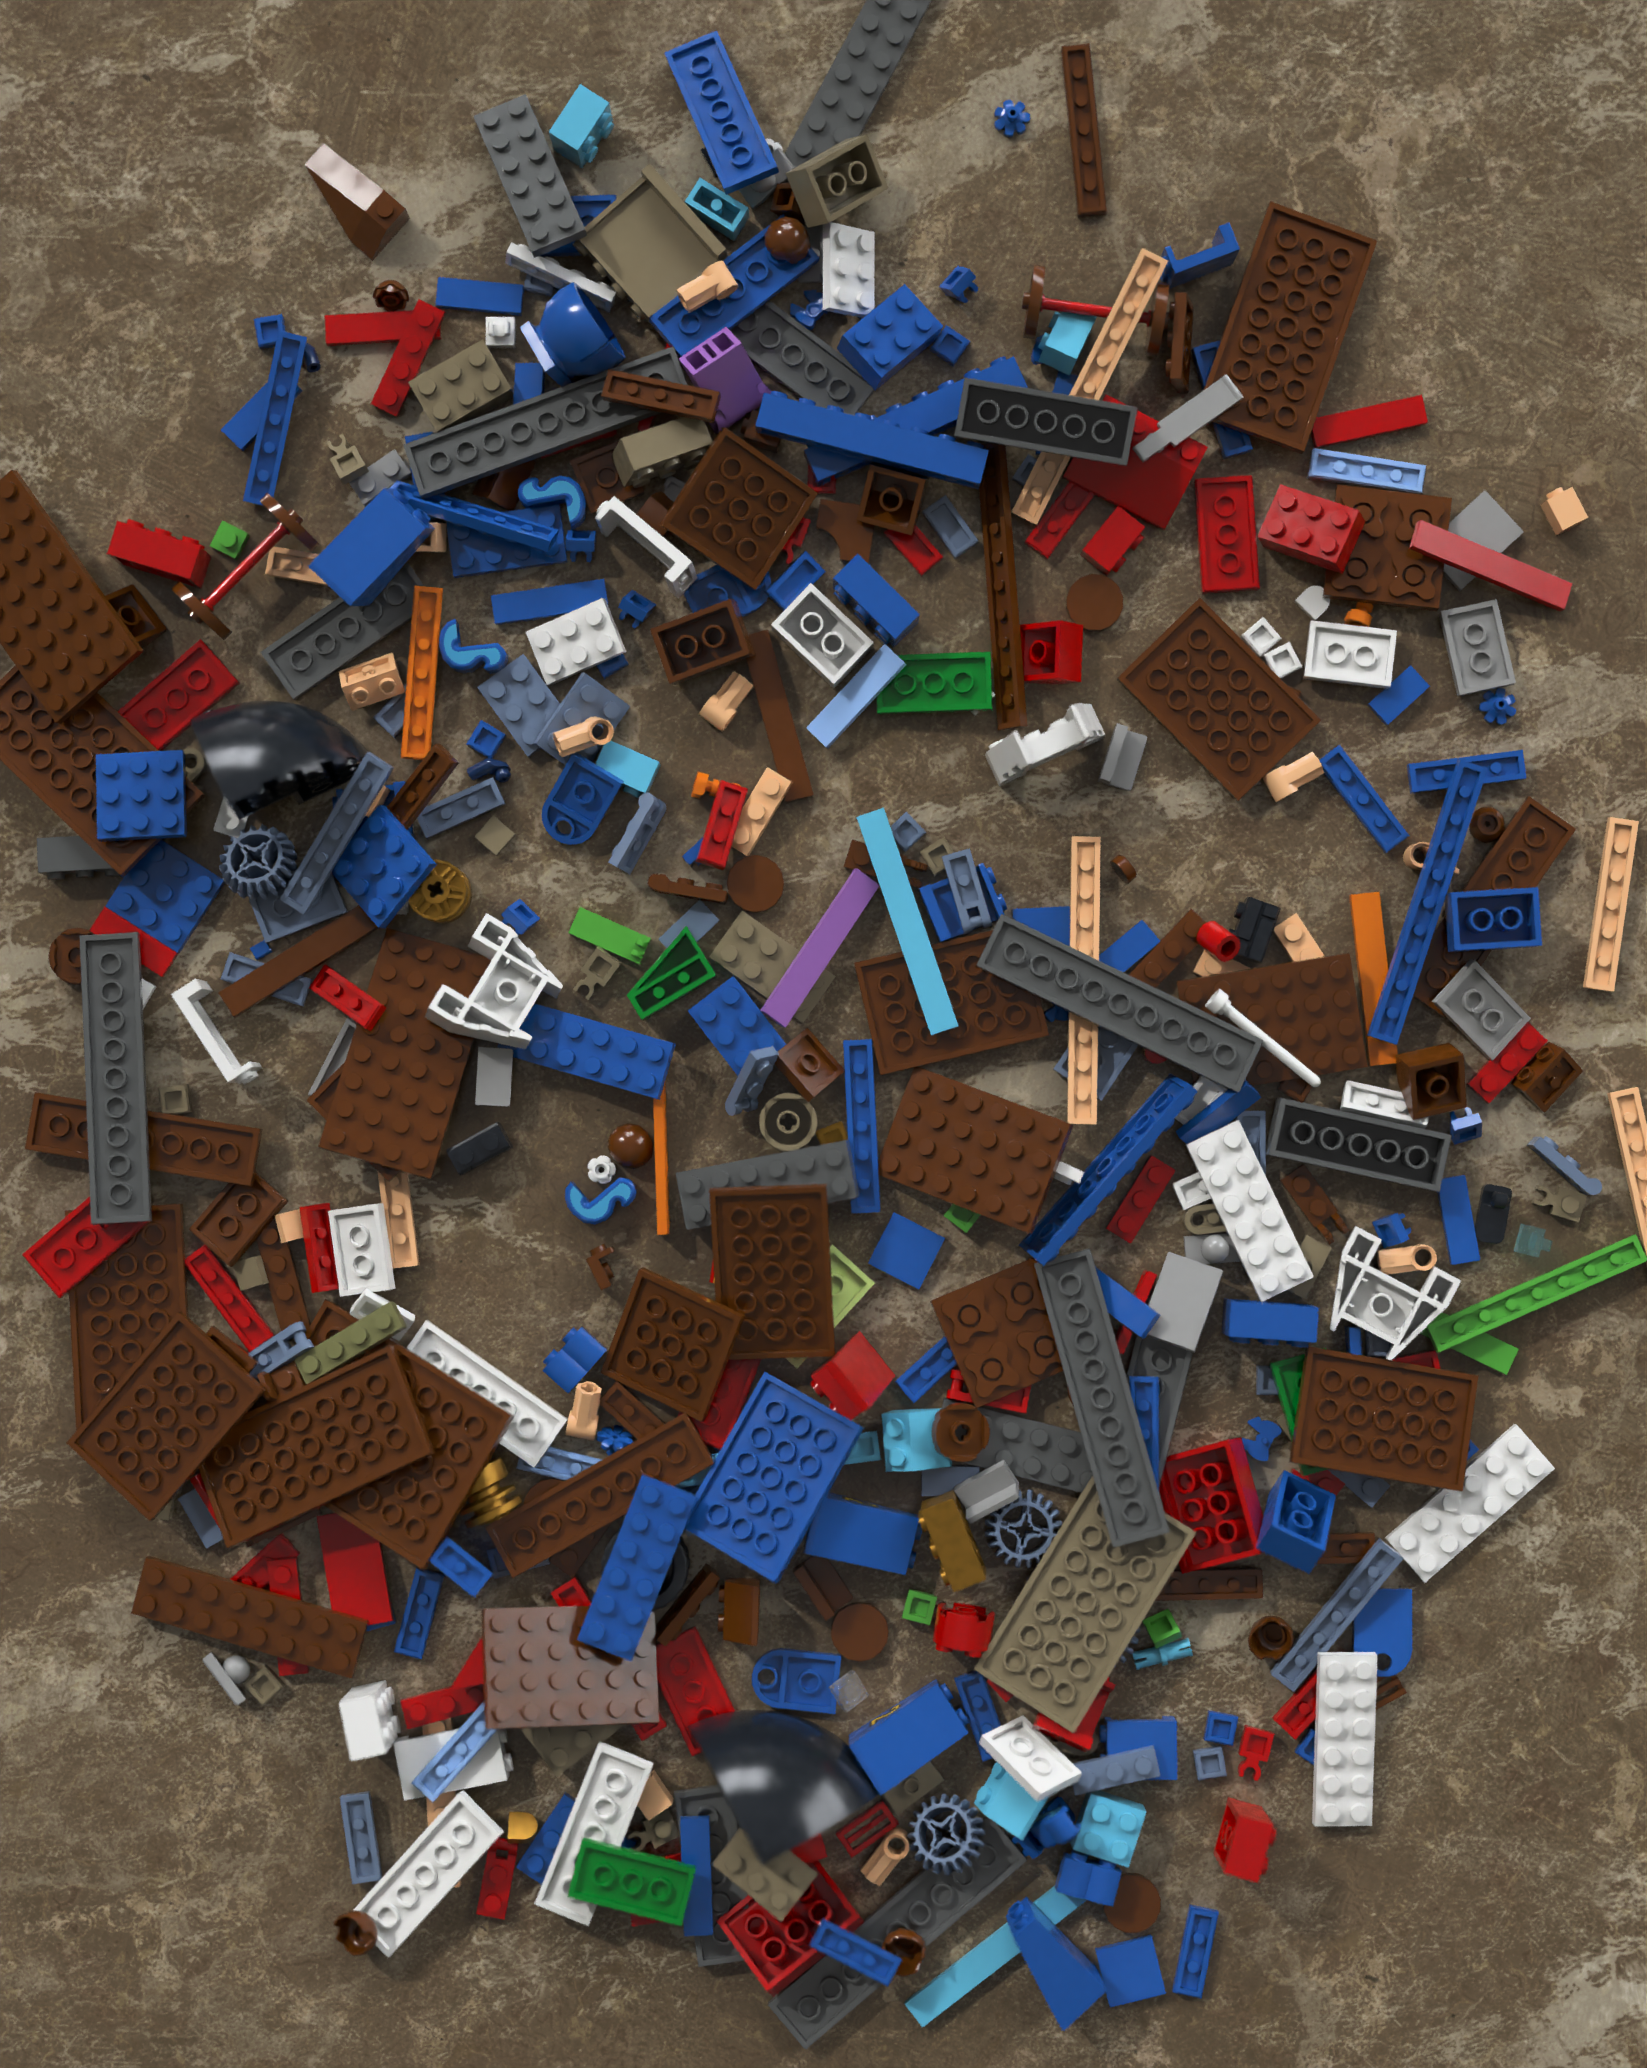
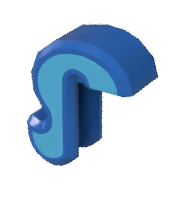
(555, 491)
(469, 658)
(603, 1205)
(1055, 1824)

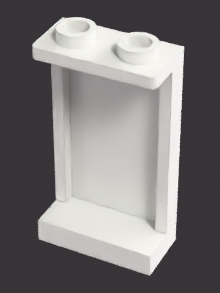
(681, 572)
(188, 1001)
(486, 1767)

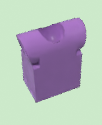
(725, 367)

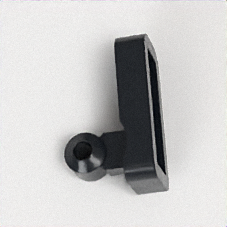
(1492, 1213)

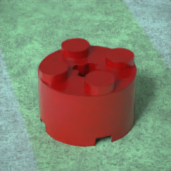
(963, 1629)

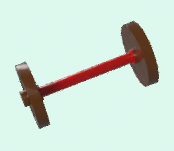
(1034, 303)
(202, 609)

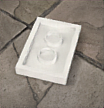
(848, 270)
(576, 641)
(1350, 654)
(361, 1249)
(1030, 1758)

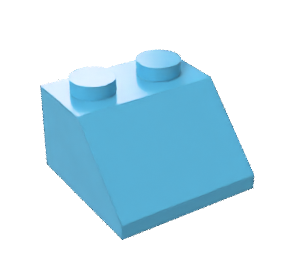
(909, 1441)
(1008, 1802)

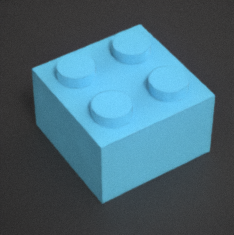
(581, 126)
(1109, 1827)

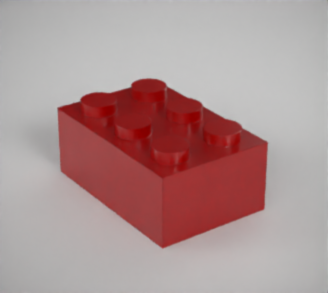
(1311, 528)
(159, 553)
(1244, 1840)

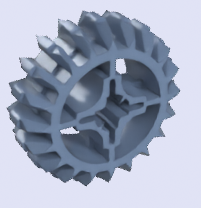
(252, 877)
(1010, 1525)
(939, 1842)

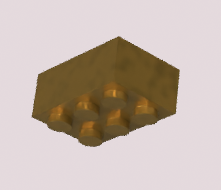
(952, 1541)

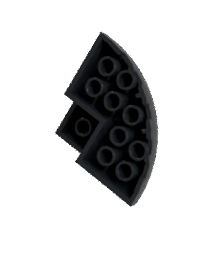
(275, 751)
(781, 1776)

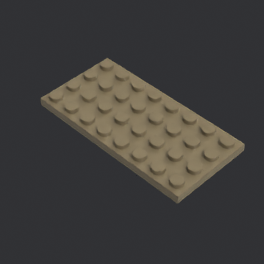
(1079, 1612)

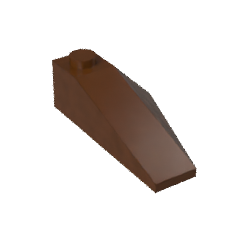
(359, 204)

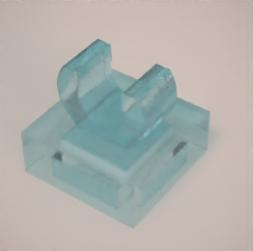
(1531, 1241)

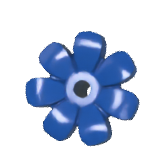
(1011, 118)
(1494, 710)
(613, 1439)

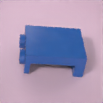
(1202, 263)
(942, 908)
(460, 1566)
(1139, 1733)

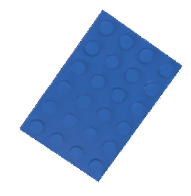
(771, 1476)

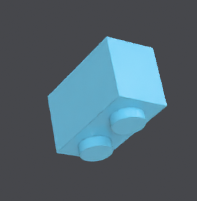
(717, 209)
(1066, 340)
(630, 766)

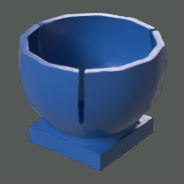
(571, 337)

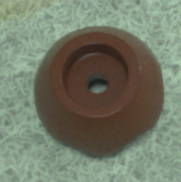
(391, 295)
(1478, 828)

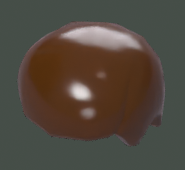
(787, 240)
(630, 1146)
(1270, 1638)
(356, 1932)
(908, 1947)

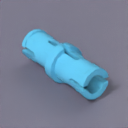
(1162, 1654)

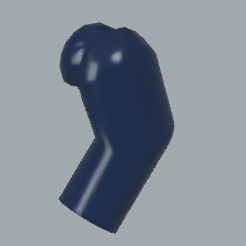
(311, 359)
(490, 766)

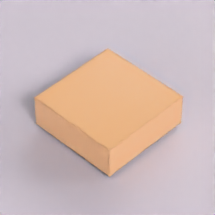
(289, 1225)

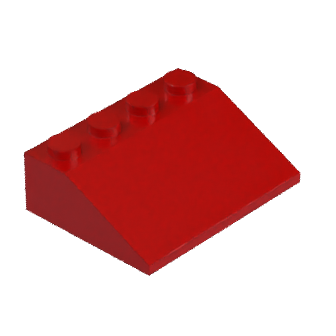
(1142, 488)
(1217, 1499)
(781, 1949)

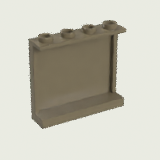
(649, 244)

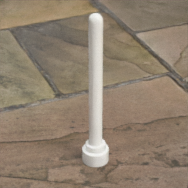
(1221, 1004)

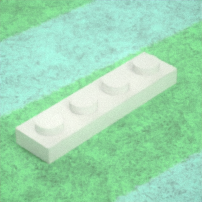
(551, 272)

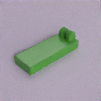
(609, 935)

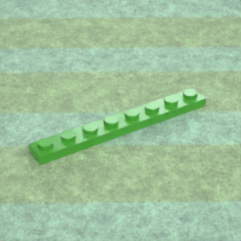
(1536, 1293)

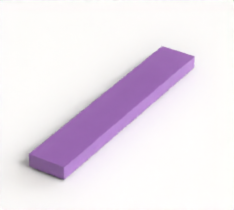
(819, 948)

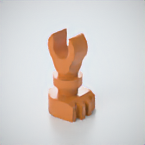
(1360, 615)
(702, 784)

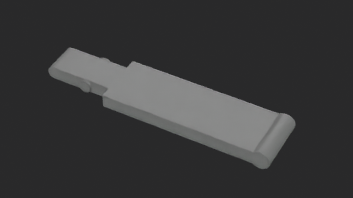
(1190, 417)

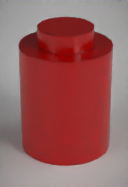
(1218, 941)

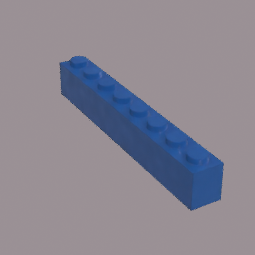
(926, 411)
(871, 440)

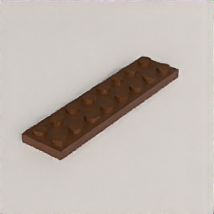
(1514, 861)
(175, 1141)
(597, 1495)
(250, 1616)

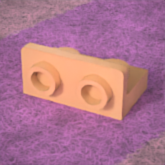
(371, 681)

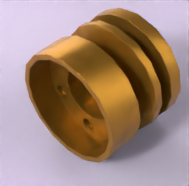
(451, 903)
(489, 1497)

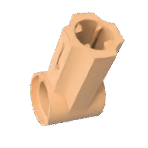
(713, 283)
(722, 707)
(580, 736)
(1288, 779)
(1403, 1259)
(583, 1417)
(885, 1857)

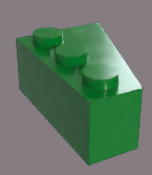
(671, 977)

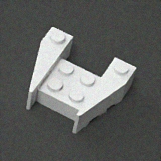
(1013, 758)
(503, 992)
(1382, 1302)

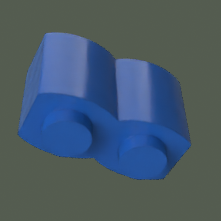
(574, 1359)
(1088, 1878)

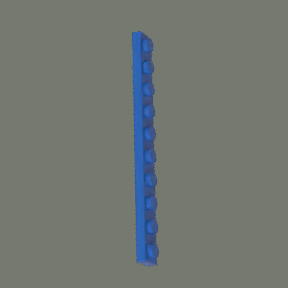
(1427, 901)

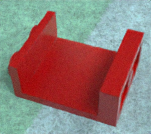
(1082, 1737)

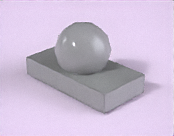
(758, 192)
(1210, 1248)
(231, 1672)

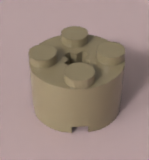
(777, 1134)

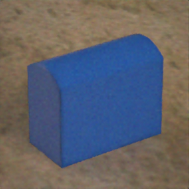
(261, 950)

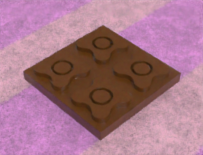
(738, 508)
(1381, 563)
(999, 1333)
(672, 1344)

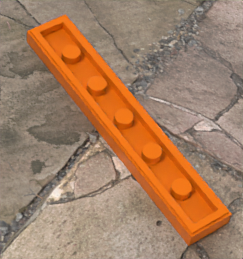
(421, 672)
(1372, 968)
(661, 1164)

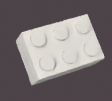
(822, 635)
(369, 1720)

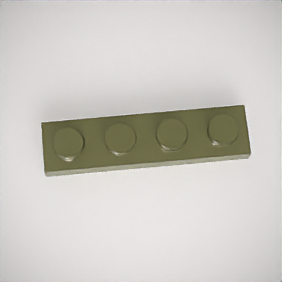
(350, 1342)

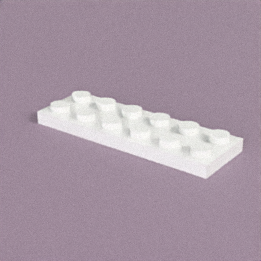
(1249, 1210)
(534, 1420)
(1456, 1518)
(1344, 1738)
(600, 1814)
(429, 1871)

